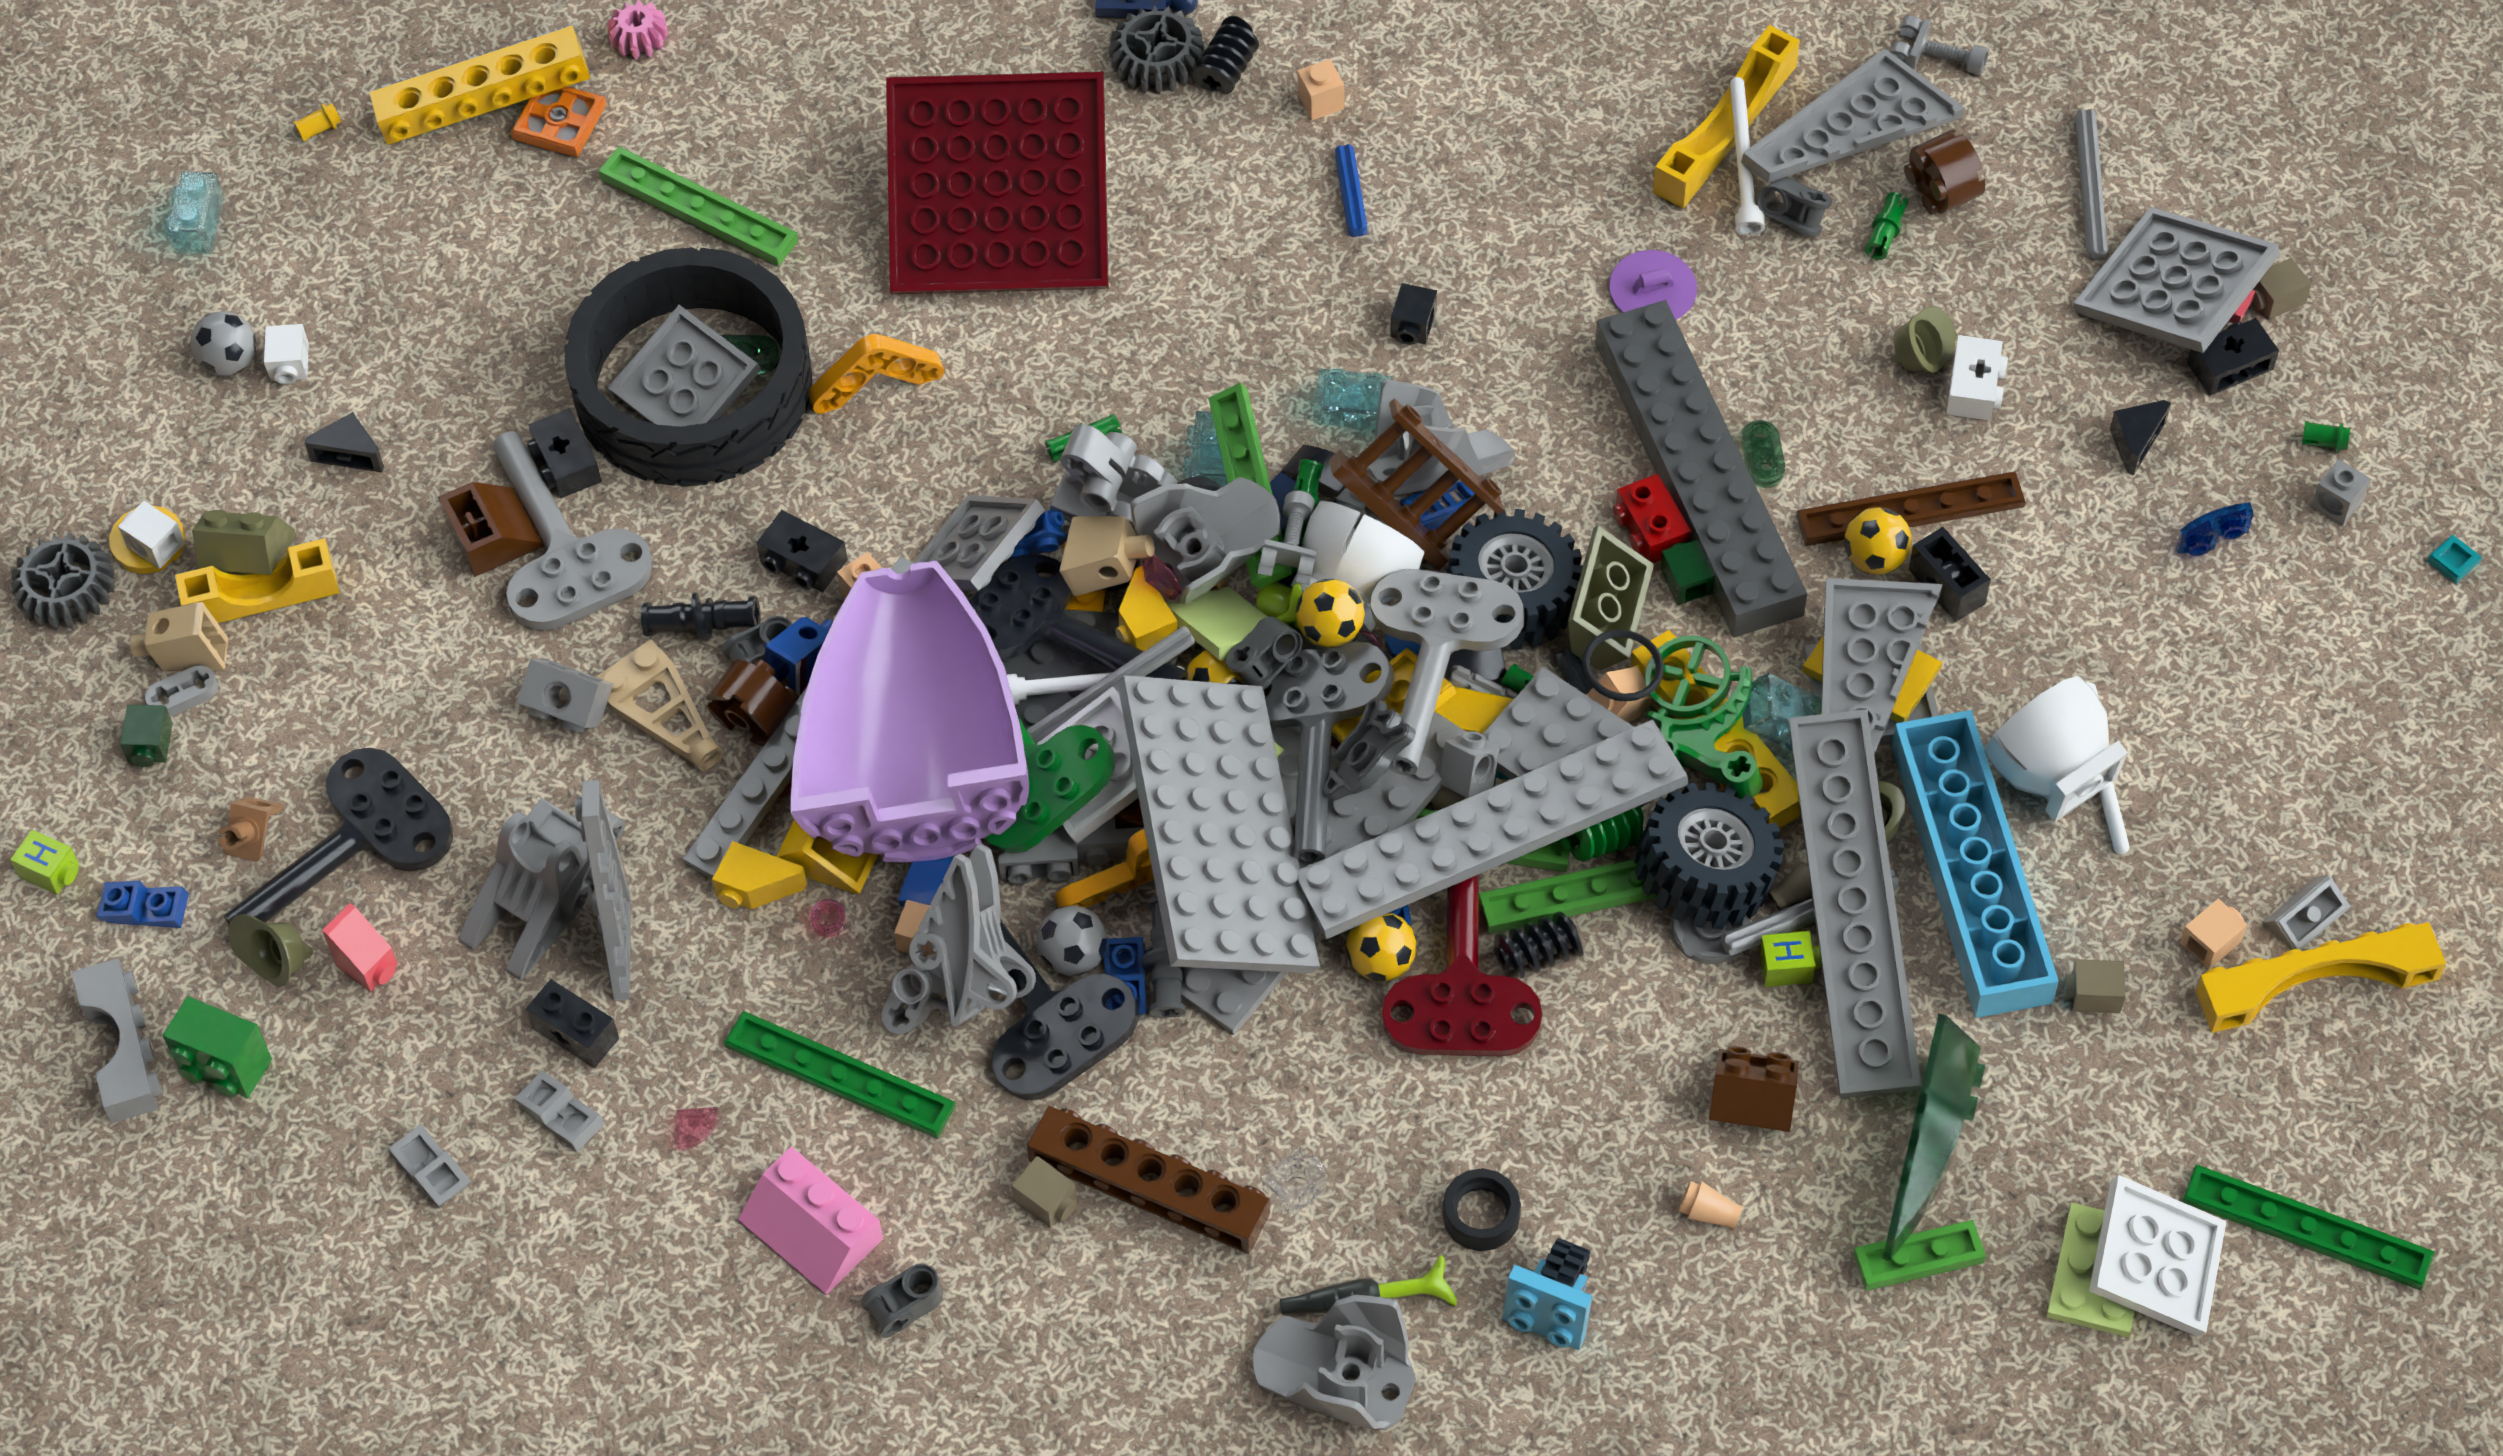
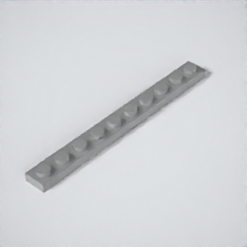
(755, 790)

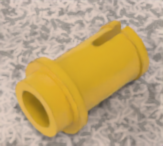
(318, 121)

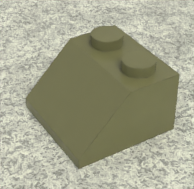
(241, 541)

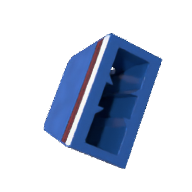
(795, 651)

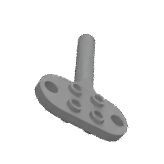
(575, 572)
(1442, 616)

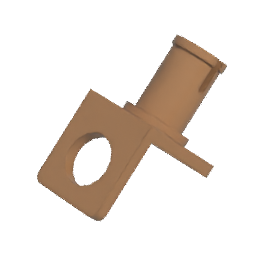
(247, 827)

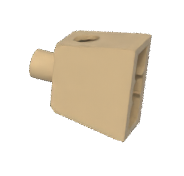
(1102, 553)
(182, 639)

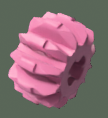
(637, 29)

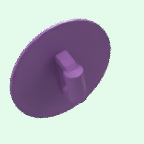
(1651, 278)

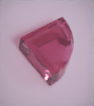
(1161, 577)
(695, 1125)

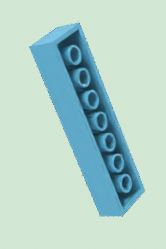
(1974, 864)

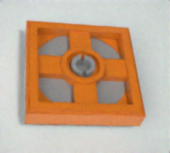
(559, 120)

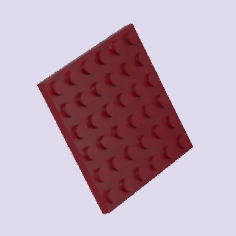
(997, 183)

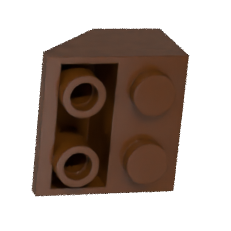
(488, 525)
(1754, 1089)

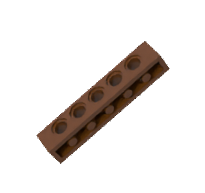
(1160, 1197)

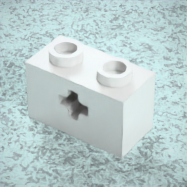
(1975, 378)

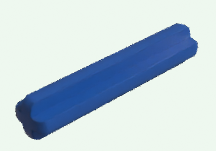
(1351, 190)

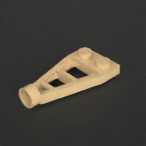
(639, 672)

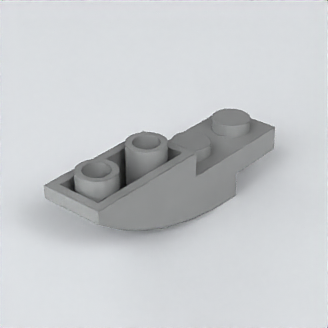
(1060, 855)

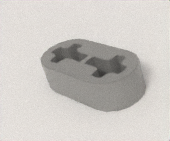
(182, 689)

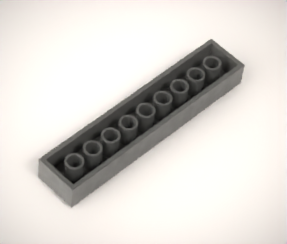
(1701, 467)

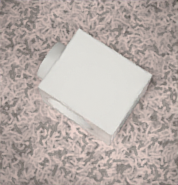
(286, 353)
(151, 534)

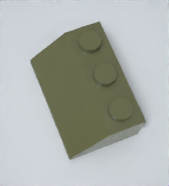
(1608, 598)

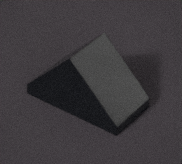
(2136, 431)
(344, 445)

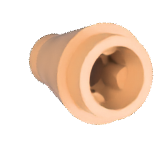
(1709, 1206)

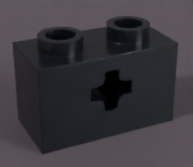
(2234, 357)
(564, 453)
(801, 552)
(1944, 562)
(572, 1023)

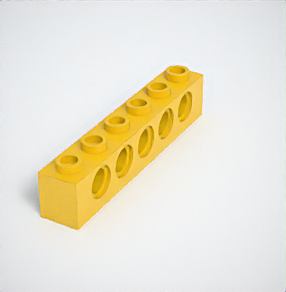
(479, 85)
(1782, 792)

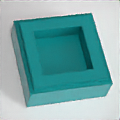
(2454, 559)

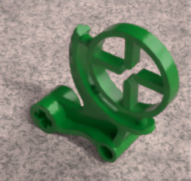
(1695, 738)

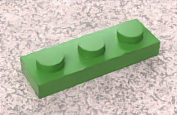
(1921, 1255)

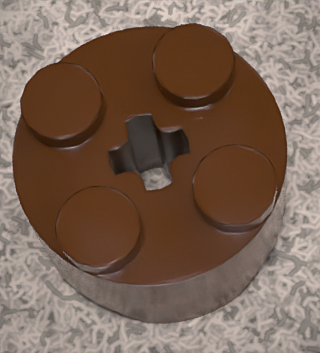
(1945, 172)
(751, 699)

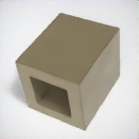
(2281, 289)
(2096, 986)
(1045, 1192)

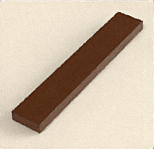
(1917, 506)

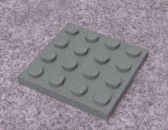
(2176, 279)

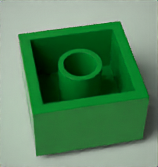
(217, 1048)

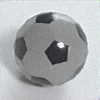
(223, 343)
(1071, 940)

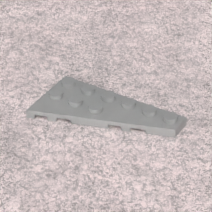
(1860, 112)
(1871, 643)
(611, 895)

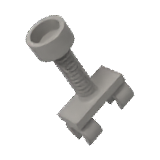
(1919, 30)
(1297, 508)

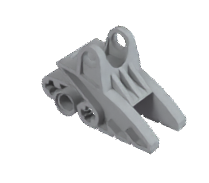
(1104, 476)
(537, 877)
(968, 951)

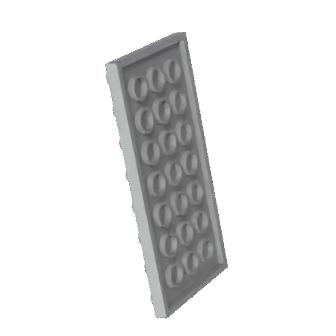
(1217, 825)

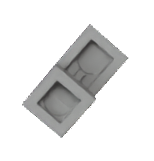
(559, 1111)
(429, 1166)

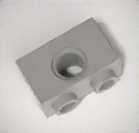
(586, 694)

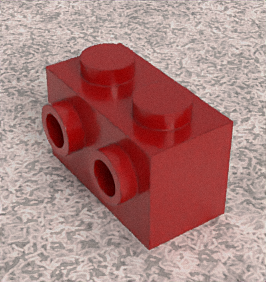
(1650, 517)

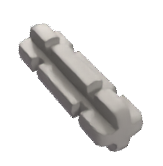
(1462, 678)

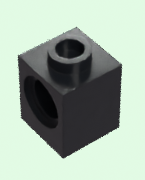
(1413, 314)

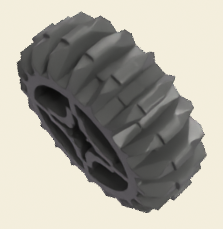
(1156, 49)
(71, 588)

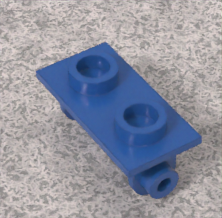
(1044, 537)

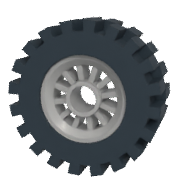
(1530, 561)
(1709, 855)

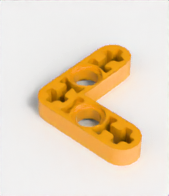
(866, 358)
(1120, 878)

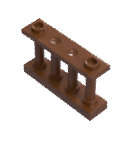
(1380, 495)

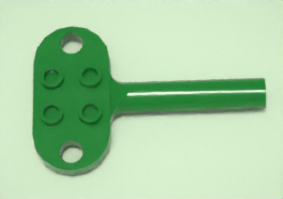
(1058, 784)

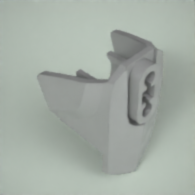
(1479, 450)
(1223, 522)
(1354, 1339)

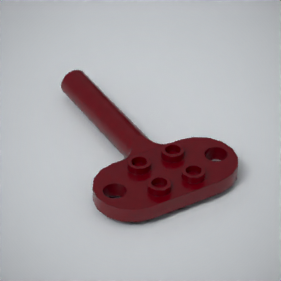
(1462, 1007)

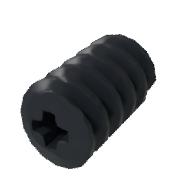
(1226, 56)
(1537, 944)

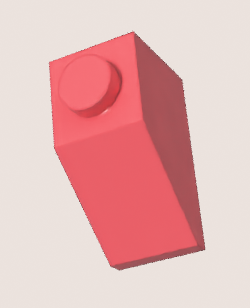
(359, 949)

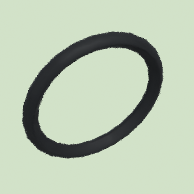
(1621, 696)

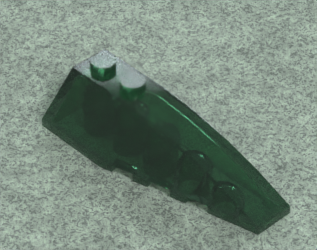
(1936, 1127)

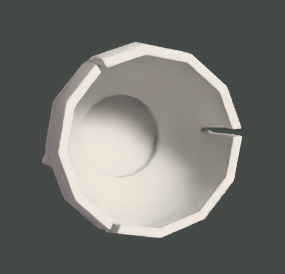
(1356, 555)
(2058, 747)

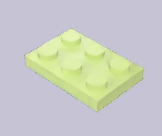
(2070, 1292)

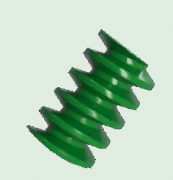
(1606, 836)

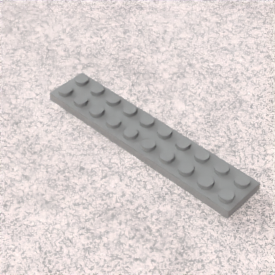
(1391, 802)
(1490, 828)
(1854, 904)

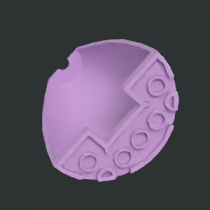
(908, 725)

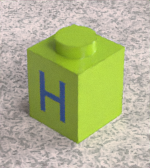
(45, 862)
(1788, 958)

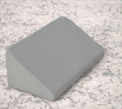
(2308, 912)

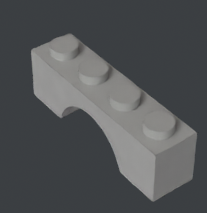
(126, 1081)

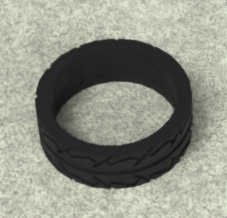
(656, 287)

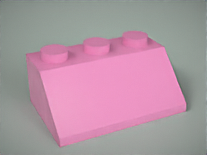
(810, 1221)

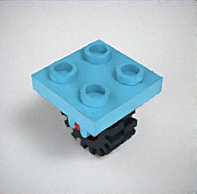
(1552, 1296)

